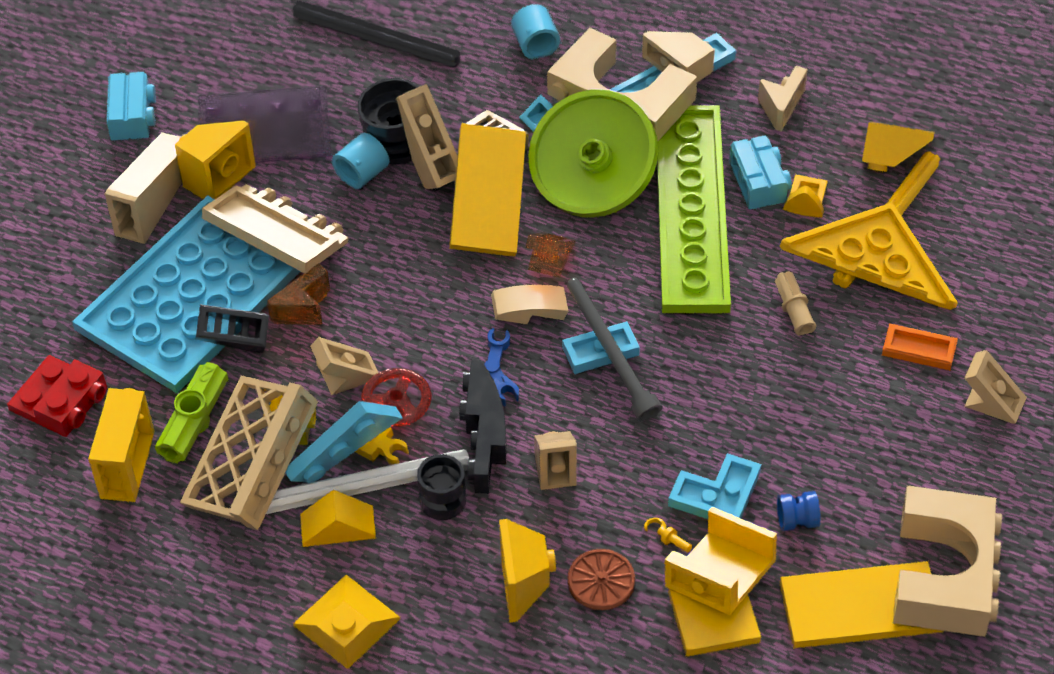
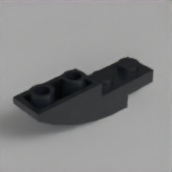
(484, 422)

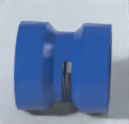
(798, 511)

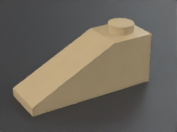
(427, 138)

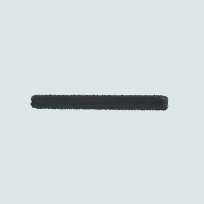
(376, 33)

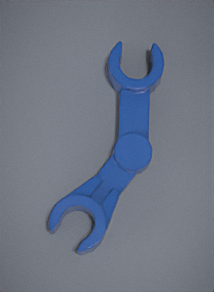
(502, 382)

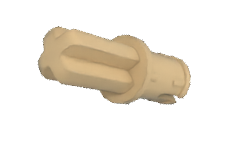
(795, 303)

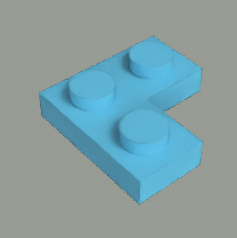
(728, 493)

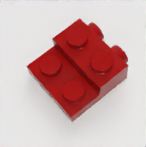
(59, 394)

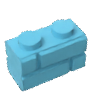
(129, 106)
(759, 172)

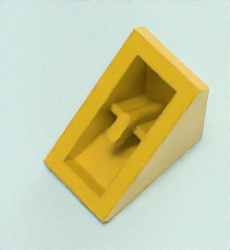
(337, 520)

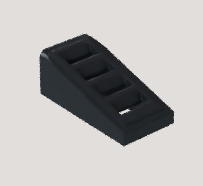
(242, 342)

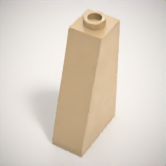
(145, 190)

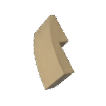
(521, 302)

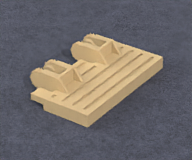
(275, 226)

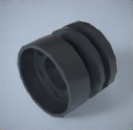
(382, 118)

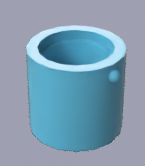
(535, 31)
(360, 160)

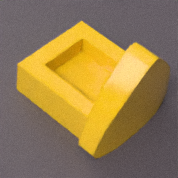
(806, 196)

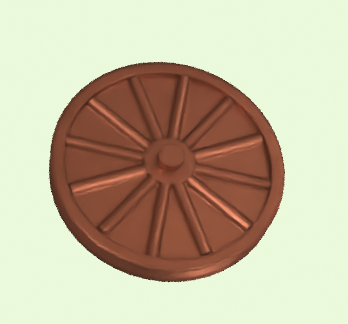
(601, 579)

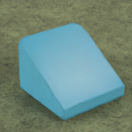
(535, 112)

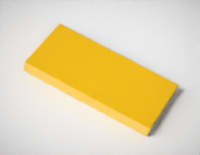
(488, 190)
(846, 605)

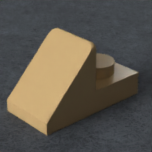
(782, 99)
(342, 365)
(993, 389)

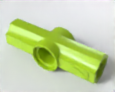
(191, 412)

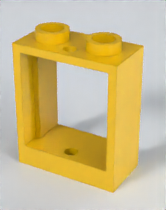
(121, 445)

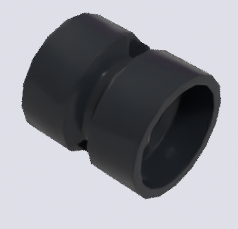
(441, 487)

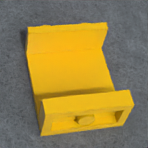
(723, 563)

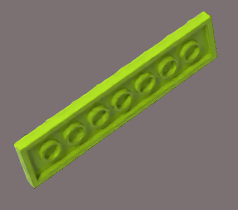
(693, 215)

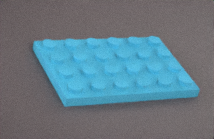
(155, 304)

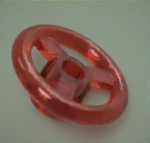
(397, 395)

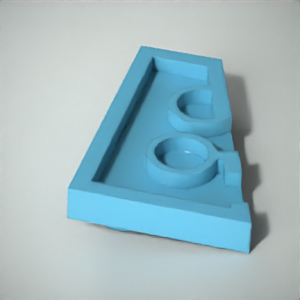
(343, 438)

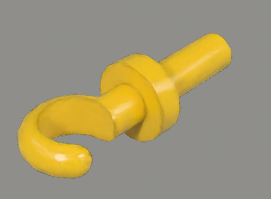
(668, 535)

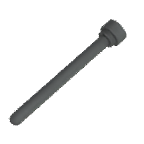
(644, 403)

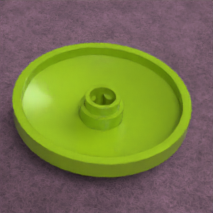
(593, 153)

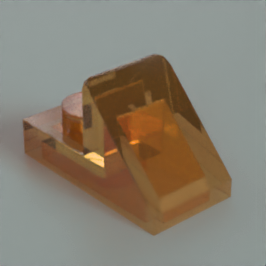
(549, 253)
(300, 300)

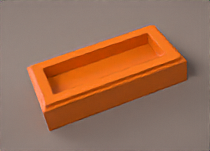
(919, 347)

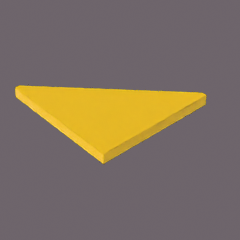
(876, 249)

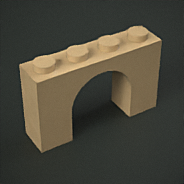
(593, 57)
(954, 601)

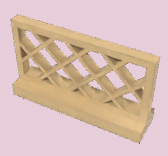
(269, 456)

